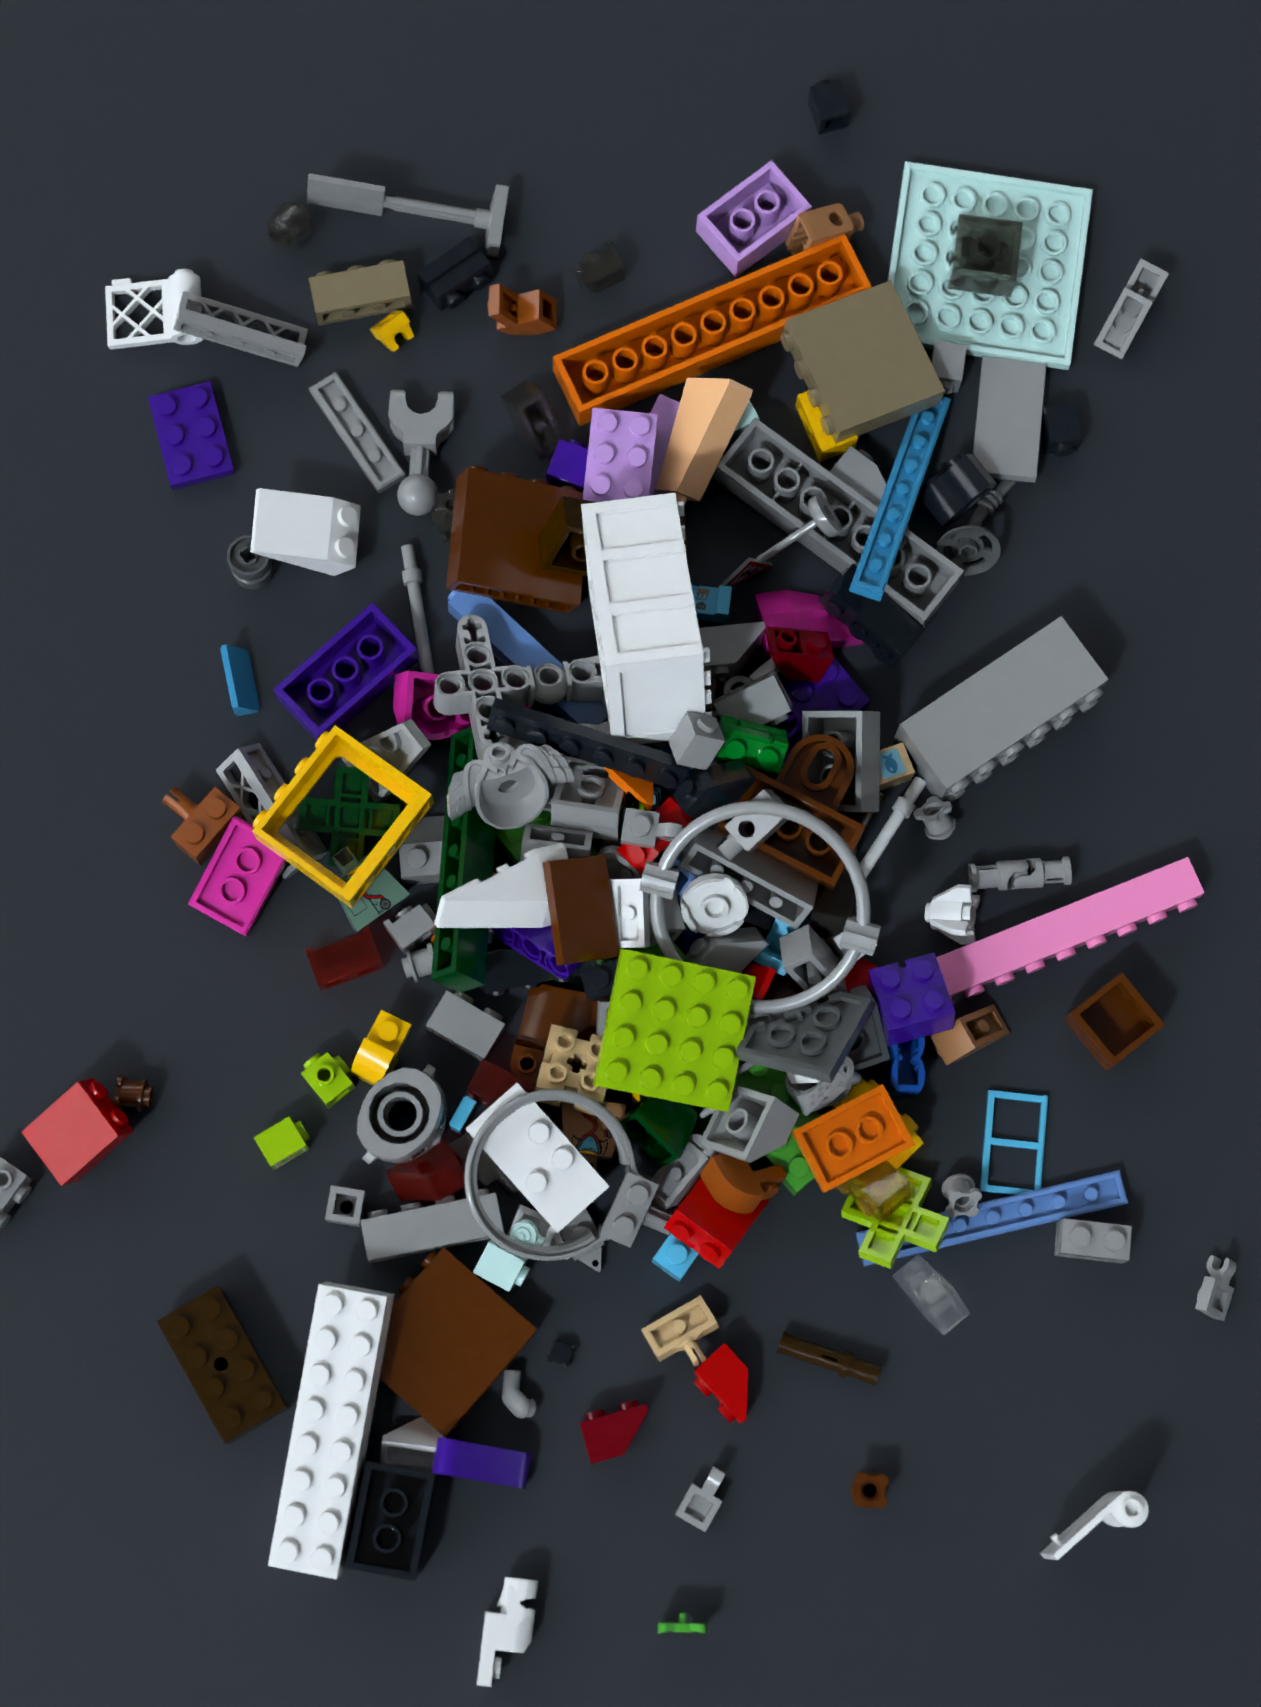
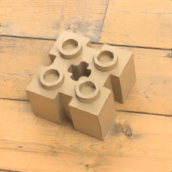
(566, 1052)

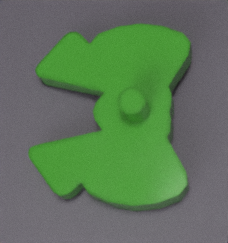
(682, 1626)

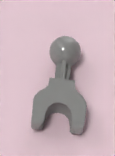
(420, 438)

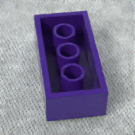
(346, 672)

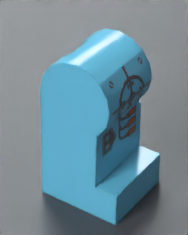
(712, 603)

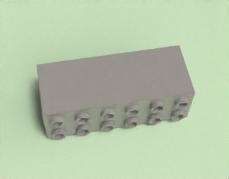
(1001, 710)

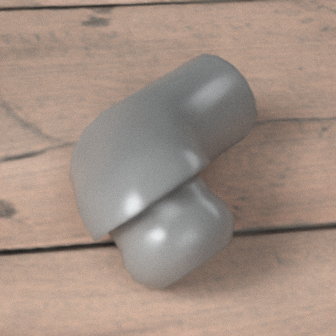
(514, 1398)

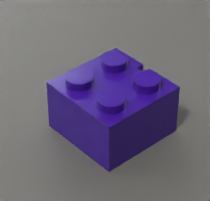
(911, 999)

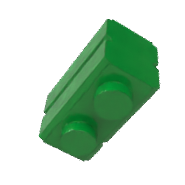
(753, 744)

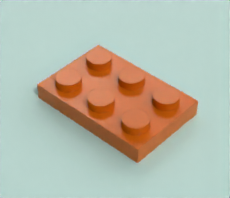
(852, 1138)

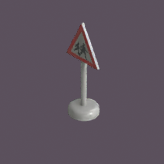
(822, 516)

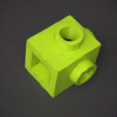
(328, 1078)

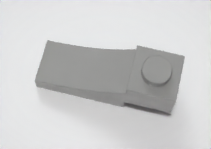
(1131, 308)

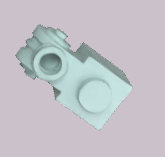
(503, 1266)

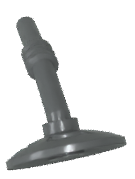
(967, 539)

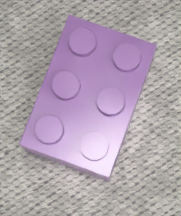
(751, 218)
(619, 455)

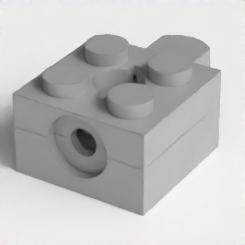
(572, 802)

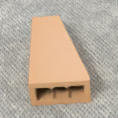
(701, 434)

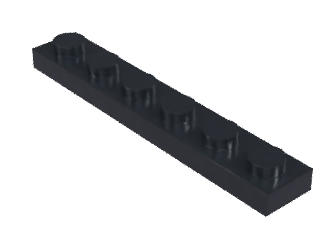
(586, 744)

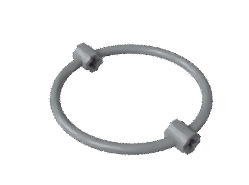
(858, 934)

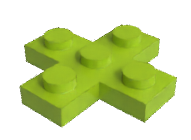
(906, 1224)

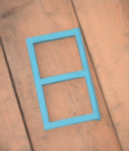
(988, 1141)

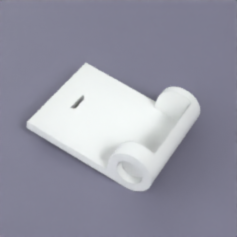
(1113, 1508)

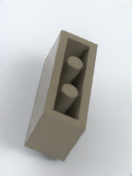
(360, 292)

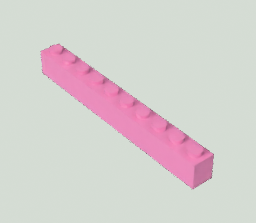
(1069, 928)

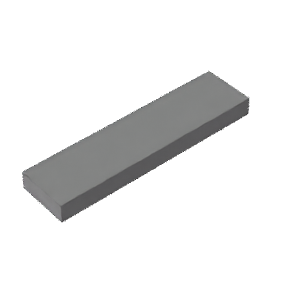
(357, 432)

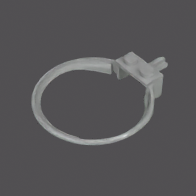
(629, 1207)

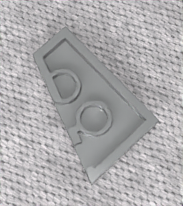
(399, 747)

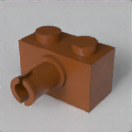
(203, 822)

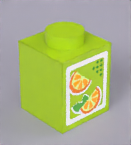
(282, 1142)

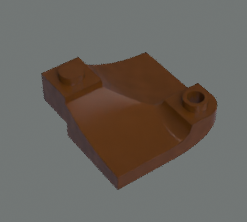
(545, 1007)

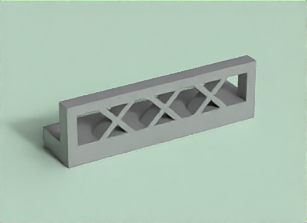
(238, 334)
(263, 779)

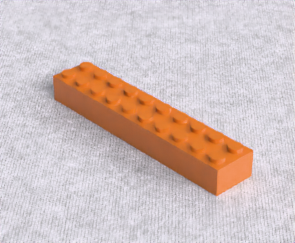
(705, 330)

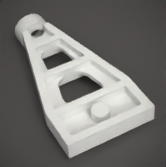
(630, 913)

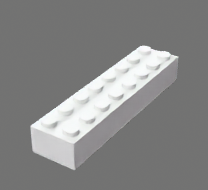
(331, 1430)

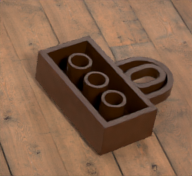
(792, 842)

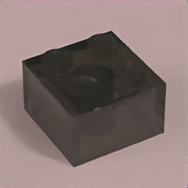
(985, 255)

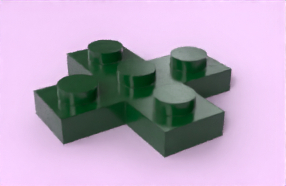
(347, 814)

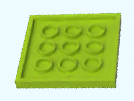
(674, 1030)

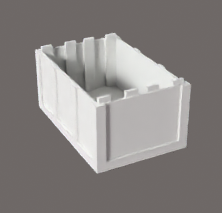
(644, 616)

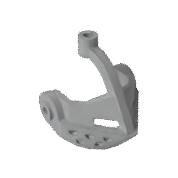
(824, 1093)

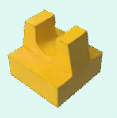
(391, 325)

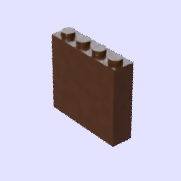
(497, 540)
(449, 1340)

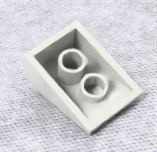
(306, 530)

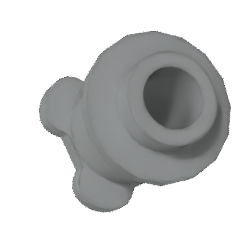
(936, 818)
(418, 962)
(962, 1195)

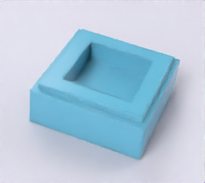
(463, 1115)

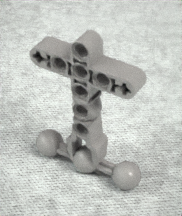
(509, 683)

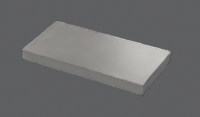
(1009, 417)

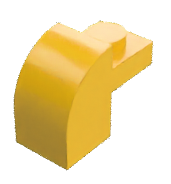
(380, 1049)

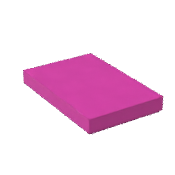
(238, 878)

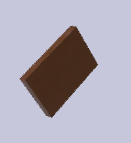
(580, 909)

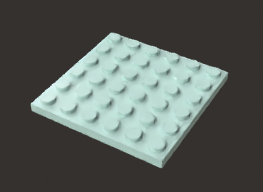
(1043, 307)

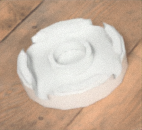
(714, 904)

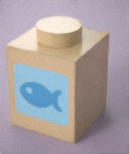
(894, 766)

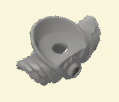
(508, 784)

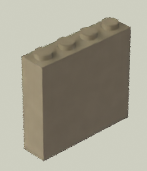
(862, 362)

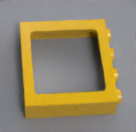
(308, 772)

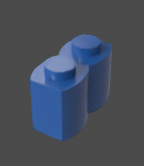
(907, 1070)

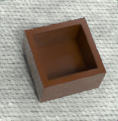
(1114, 1022)

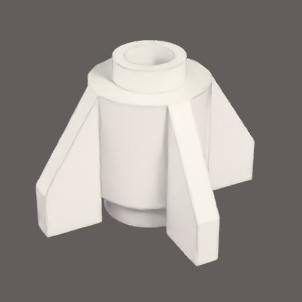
(954, 913)

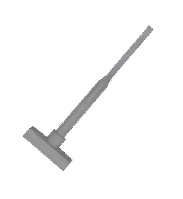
(371, 200)

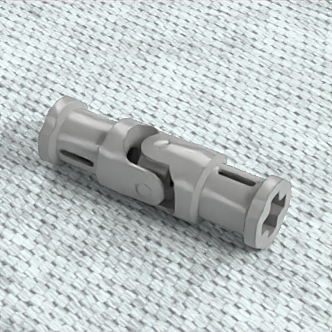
(1020, 874)

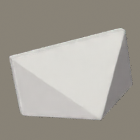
(411, 1446)

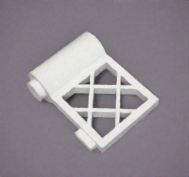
(172, 291)

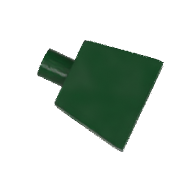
(660, 1127)

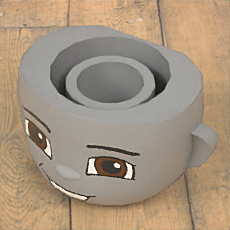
(426, 1132)

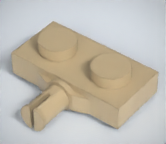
(681, 1331)

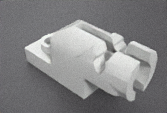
(507, 1630)

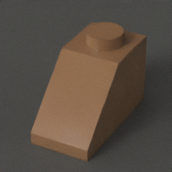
(970, 1034)

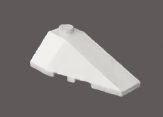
(506, 900)

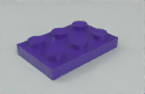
(191, 435)

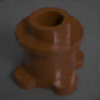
(132, 1094)
(879, 1483)

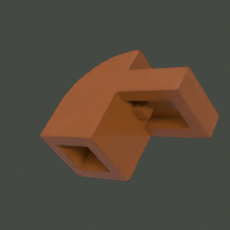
(522, 313)
(737, 1186)

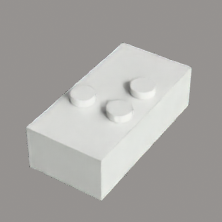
(540, 1161)

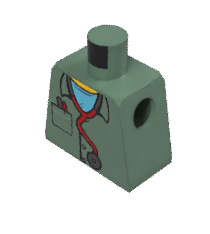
(378, 898)

